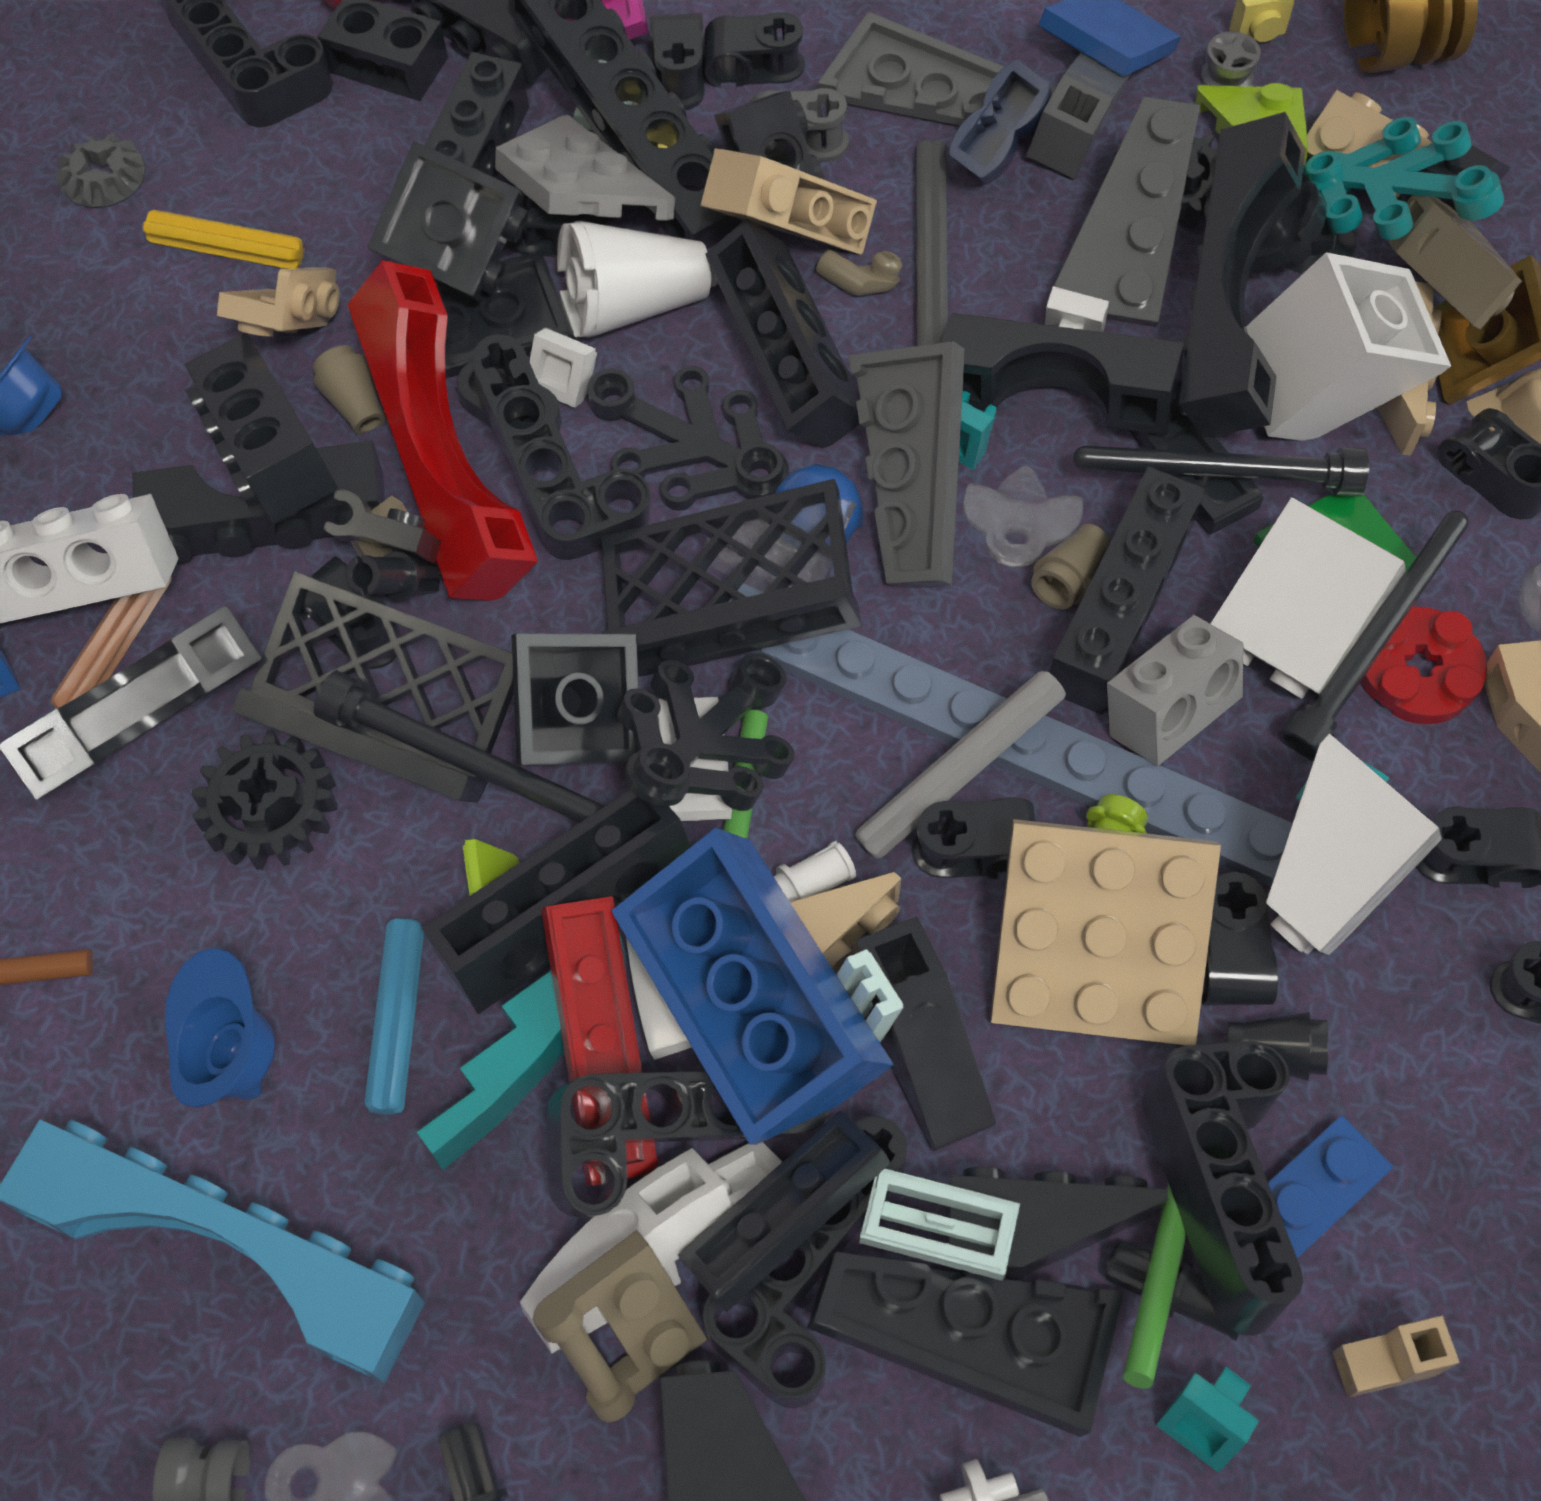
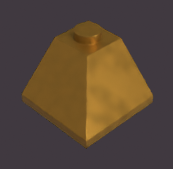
(1498, 348)

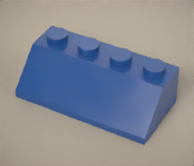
(750, 987)

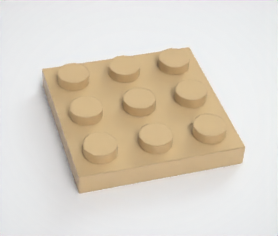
(1105, 932)

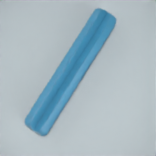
(394, 1017)

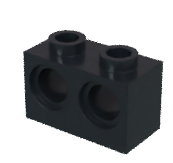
(384, 47)

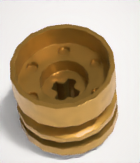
(1409, 30)

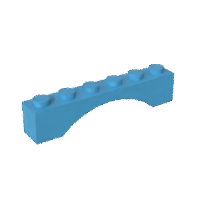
(86, 1190)

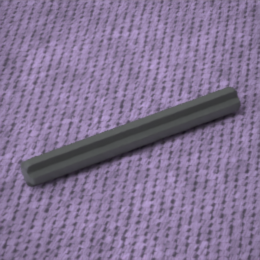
(931, 242)

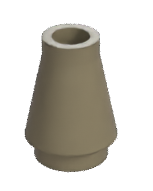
(348, 386)
(1068, 569)

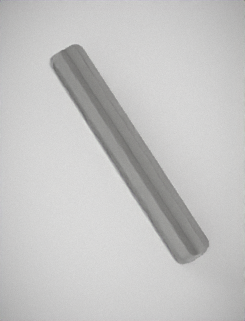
(961, 763)

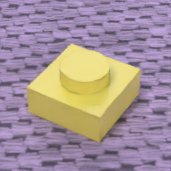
(1261, 18)

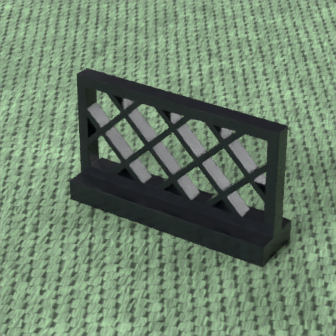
(746, 622)
(293, 711)

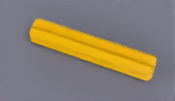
(223, 239)

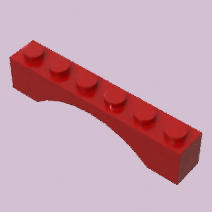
(403, 340)

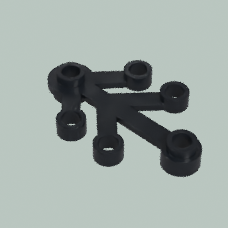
(692, 441)
(663, 771)

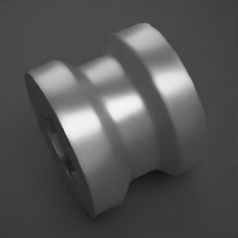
(1230, 60)

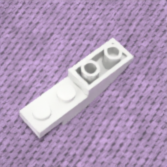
(666, 1208)

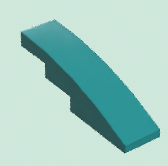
(501, 1073)

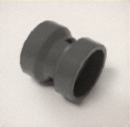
(199, 1473)

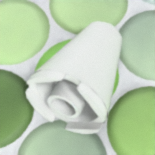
(627, 275)

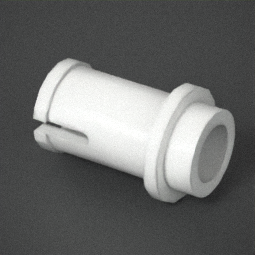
(816, 873)

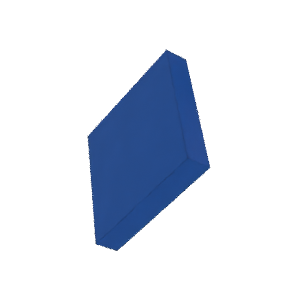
(1110, 33)

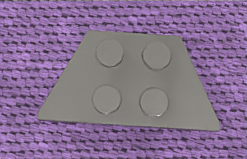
(577, 173)

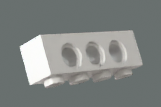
(75, 575)

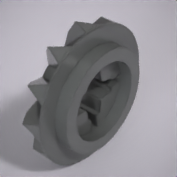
(98, 187)

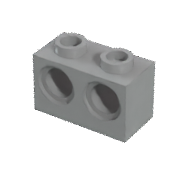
(1175, 689)

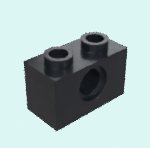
(765, 120)

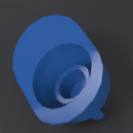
(25, 393)
(214, 1033)

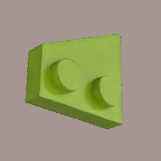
(1245, 103)

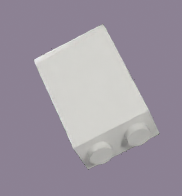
(1344, 344)
(1307, 597)
(1344, 850)

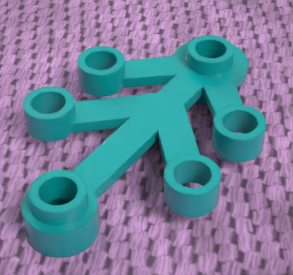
(1474, 190)

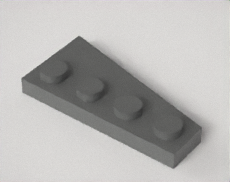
(910, 73)
(1134, 219)
(913, 441)

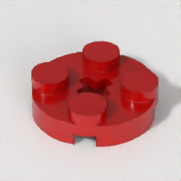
(1451, 684)

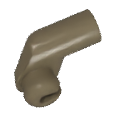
(861, 280)

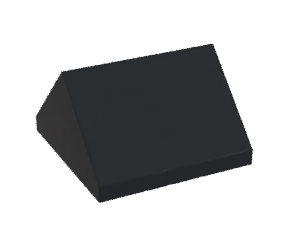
(570, 698)

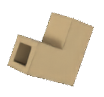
(1397, 1358)

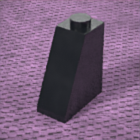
(718, 1440)

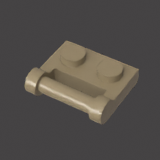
(640, 1310)

